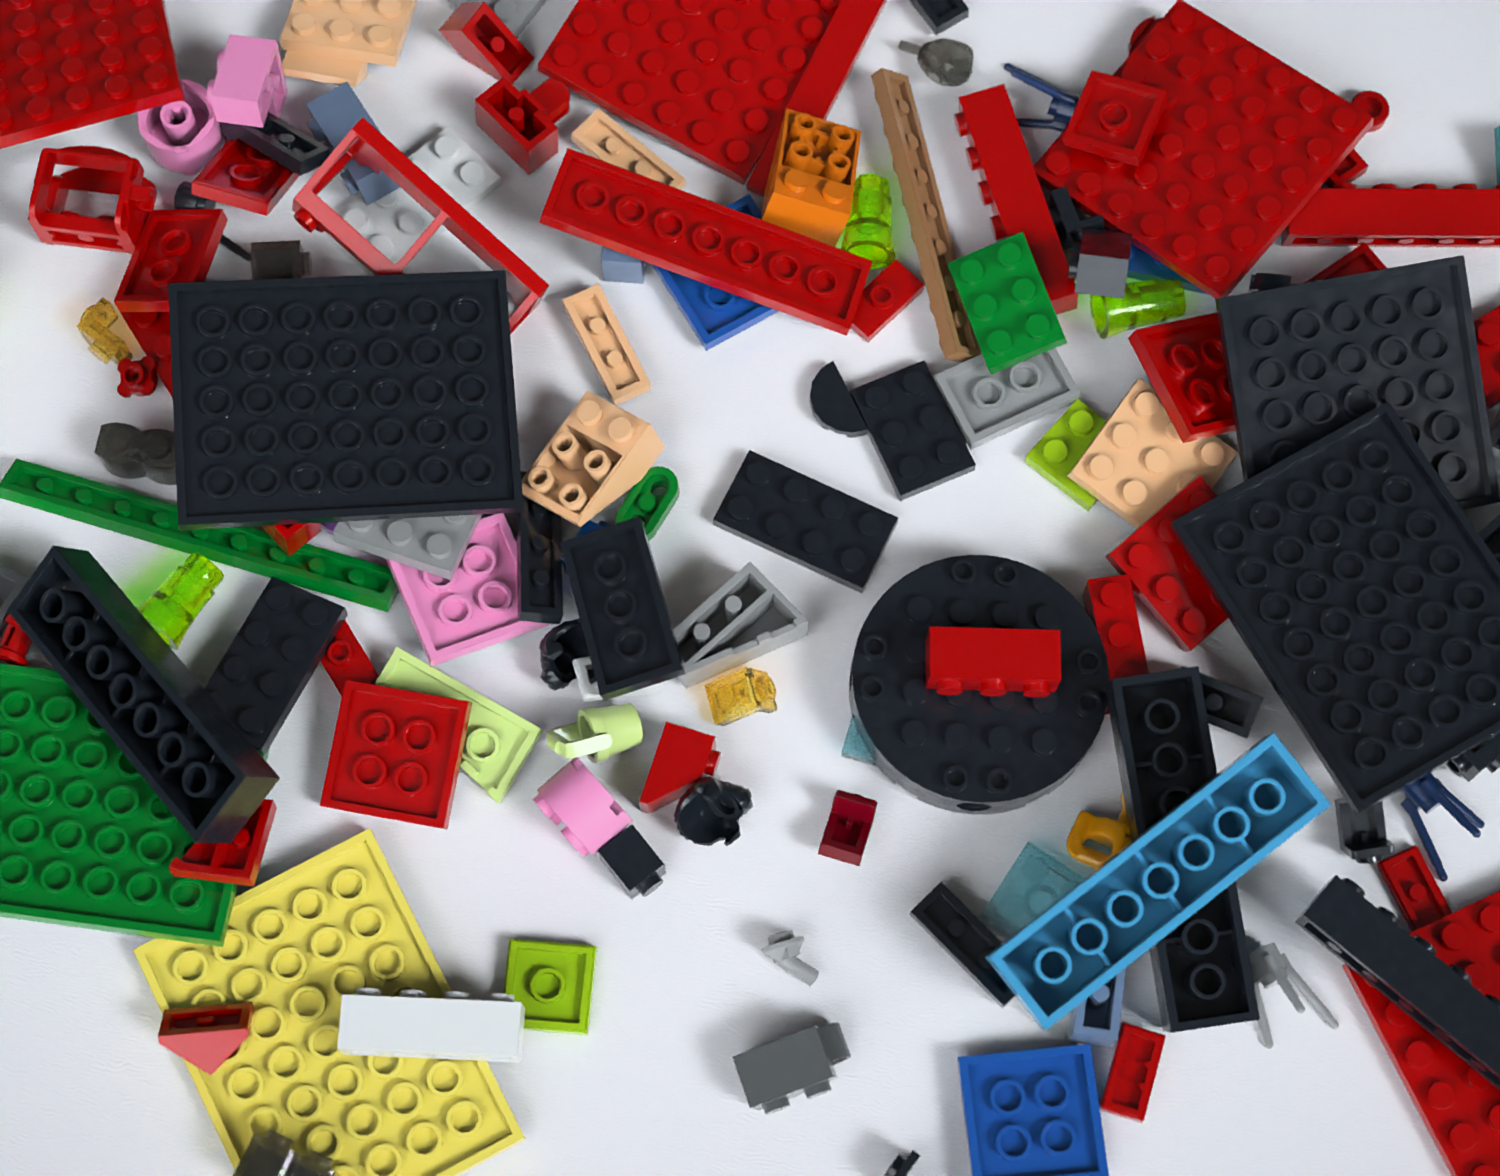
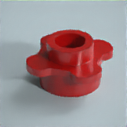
(147, 380)

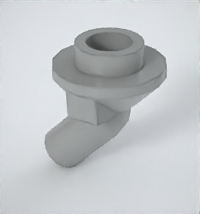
(784, 949)

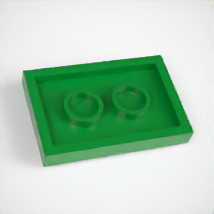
(1007, 303)

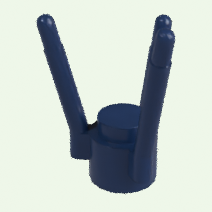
(1061, 106)
(1427, 795)

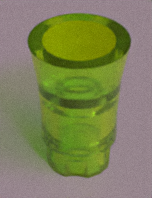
(870, 224)
(1143, 305)
(181, 598)

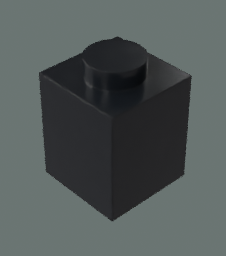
(633, 863)

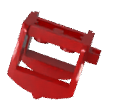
(100, 172)

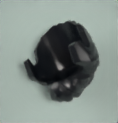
(559, 650)
(712, 811)

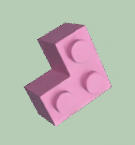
(248, 82)

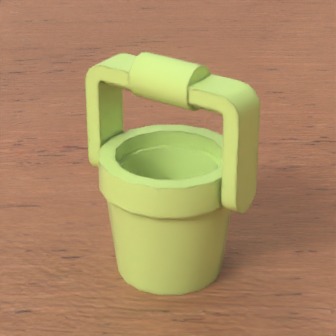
(600, 731)

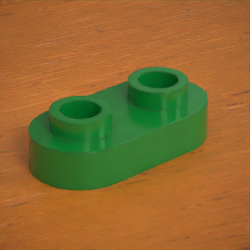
(643, 503)

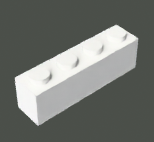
(431, 1026)

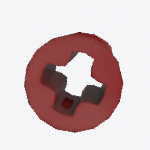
(14, 643)

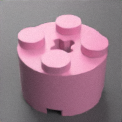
(184, 132)
(584, 807)

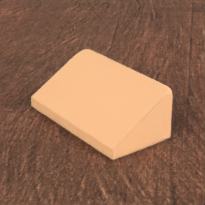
(323, 68)

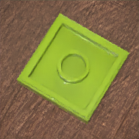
(552, 984)

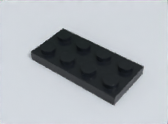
(805, 521)
(622, 608)
(273, 659)

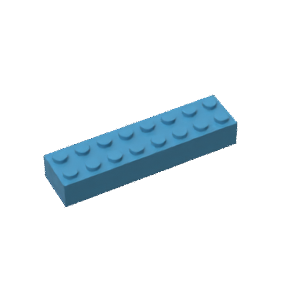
(1157, 881)

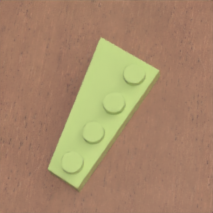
(495, 737)

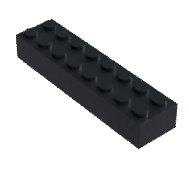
(143, 695)
(1162, 759)

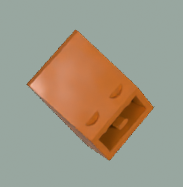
(812, 177)

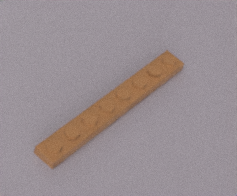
(924, 212)

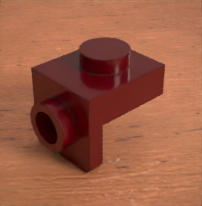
(848, 827)

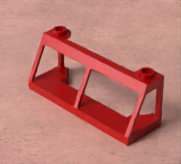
(373, 150)

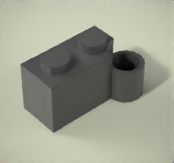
(791, 1067)

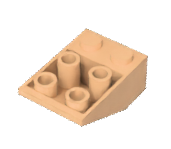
(591, 460)

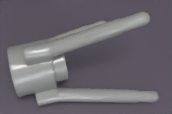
(1272, 969)

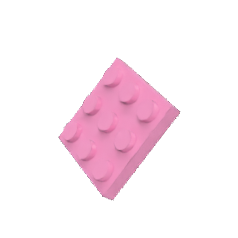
(473, 607)

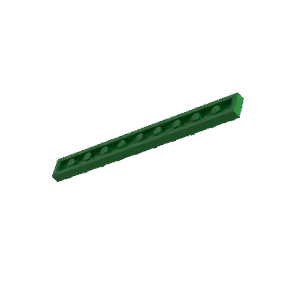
(234, 546)

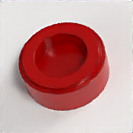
(1374, 105)

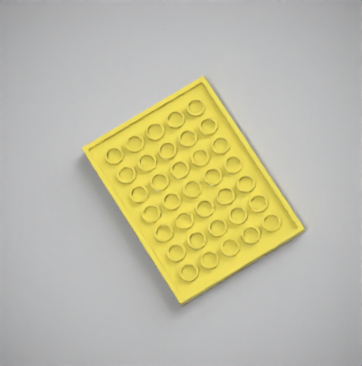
(294, 954)

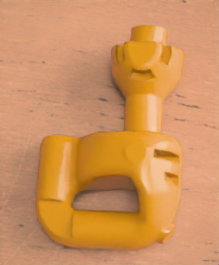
(1101, 830)

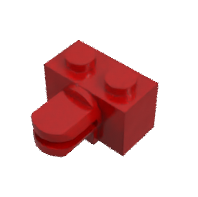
(523, 120)

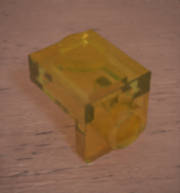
(94, 329)
(741, 695)

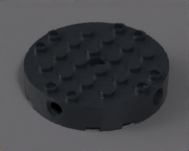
(969, 747)

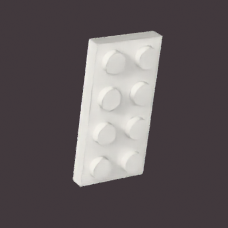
(398, 220)

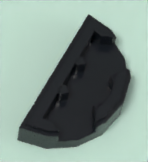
(834, 405)

